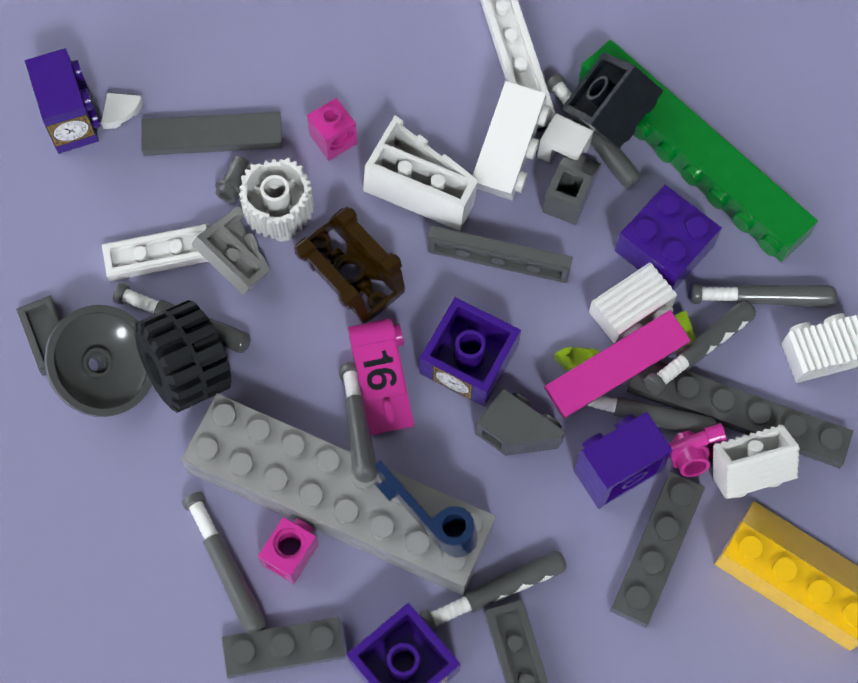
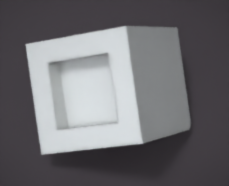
(564, 137)

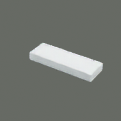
(152, 253)

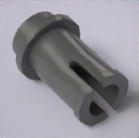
(229, 187)

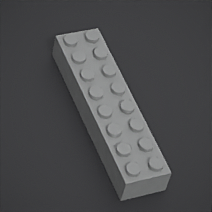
(317, 484)

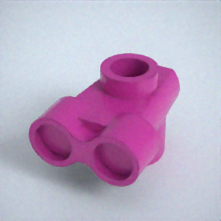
(693, 451)

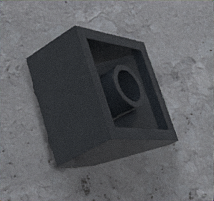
(613, 99)

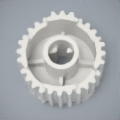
(276, 198)

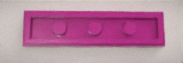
(617, 364)

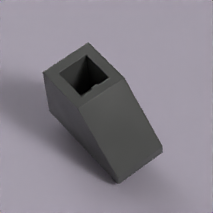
(570, 188)
(517, 428)

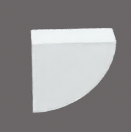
(119, 109)

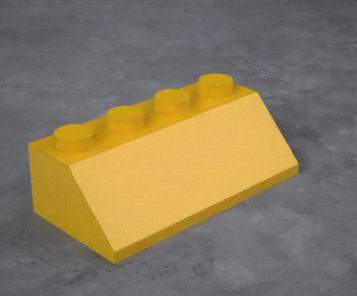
(795, 573)

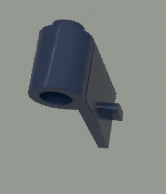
(450, 529)

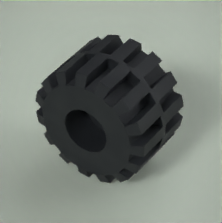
(183, 355)

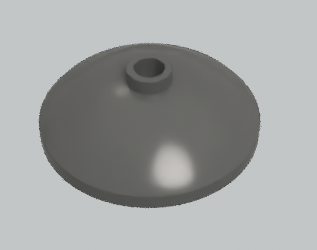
(108, 338)

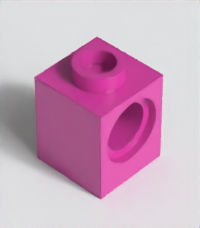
(332, 129)
(289, 566)

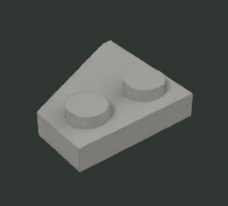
(233, 251)

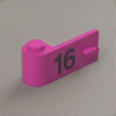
(381, 374)

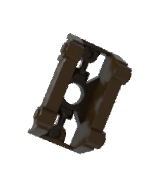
(360, 251)

